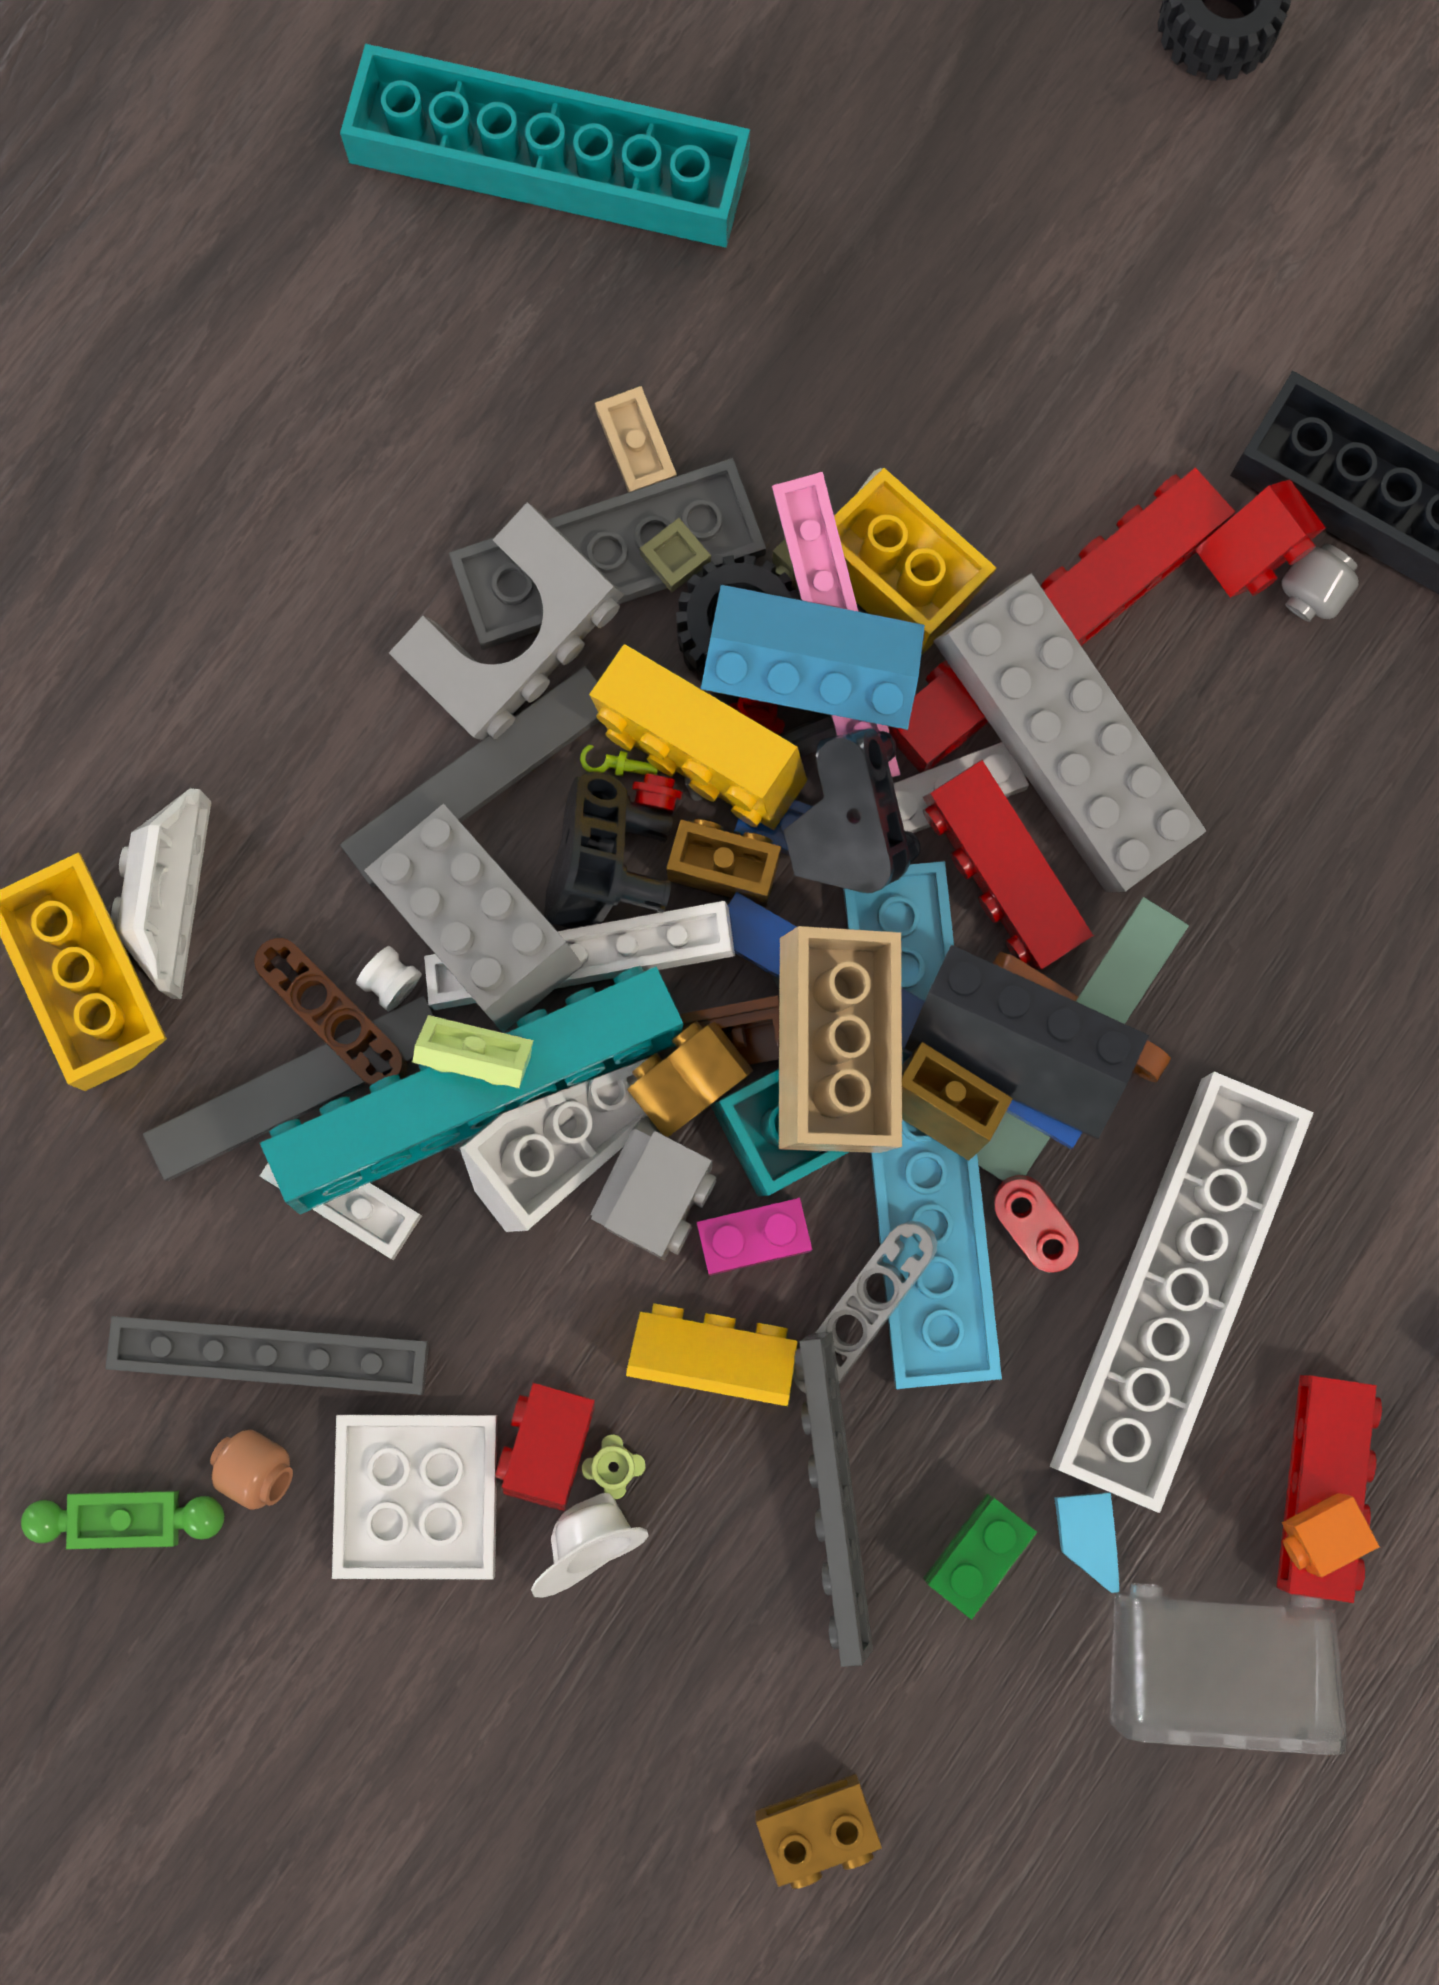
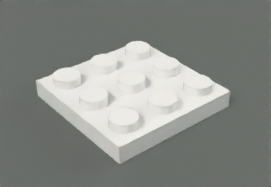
(415, 1497)

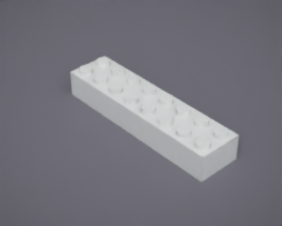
(1181, 1291)

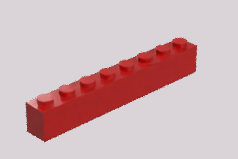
(1087, 597)

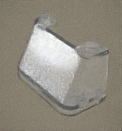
(1227, 1673)

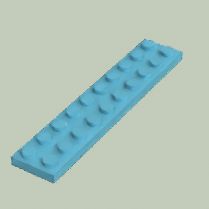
(947, 1319)

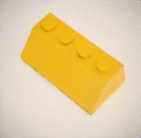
(77, 974)

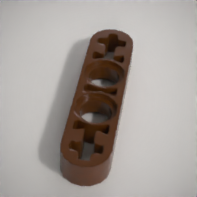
(331, 1013)

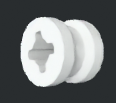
(388, 978)

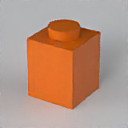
(1328, 1535)

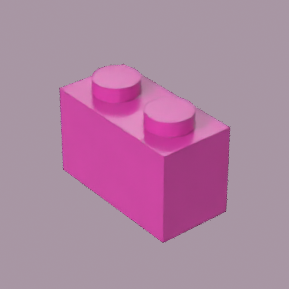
(754, 1236)

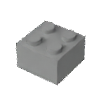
(661, 1197)

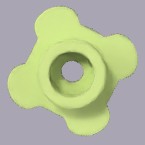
(598, 1466)

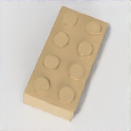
(840, 1040)

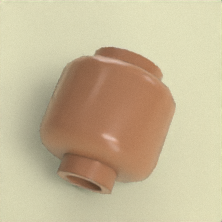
(251, 1469)

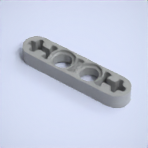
(863, 1307)

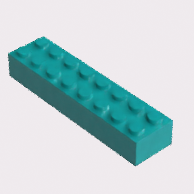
(546, 145)
(439, 1109)

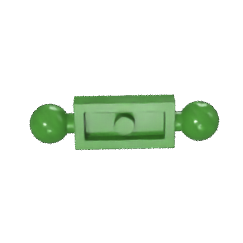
(122, 1519)

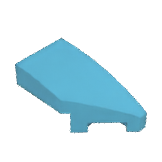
(1089, 1535)

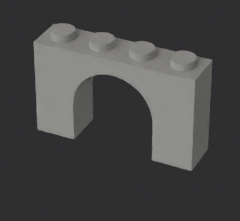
(573, 601)

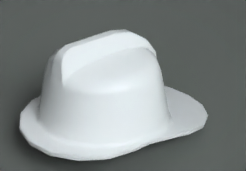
(585, 1541)

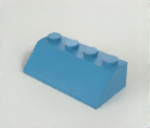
(813, 657)

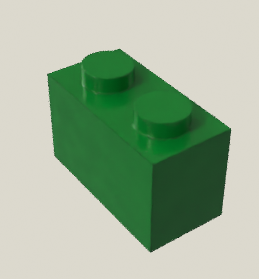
(979, 1556)

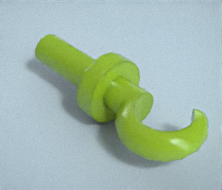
(620, 763)

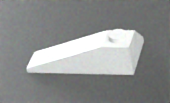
(550, 1146)

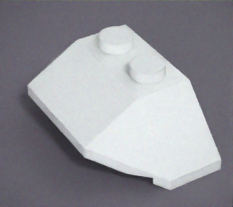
(162, 889)

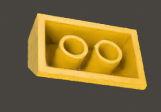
(907, 558)
(713, 1355)

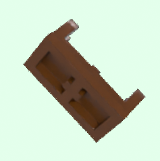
(748, 1025)

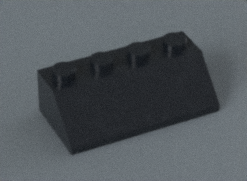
(1028, 1041)

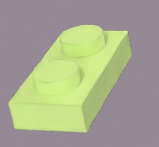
(473, 1051)

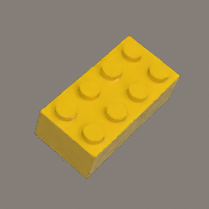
(698, 738)

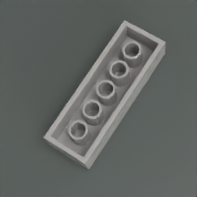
(1070, 735)

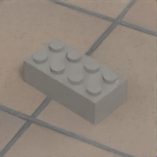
(474, 918)

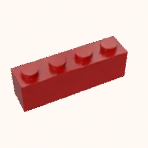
(1006, 866)
(1326, 1459)

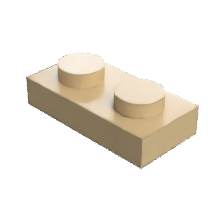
(635, 439)

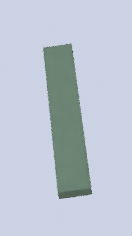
(1111, 990)

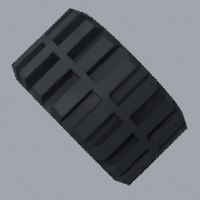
(1219, 43)
(700, 602)

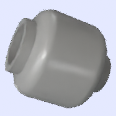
(1320, 583)

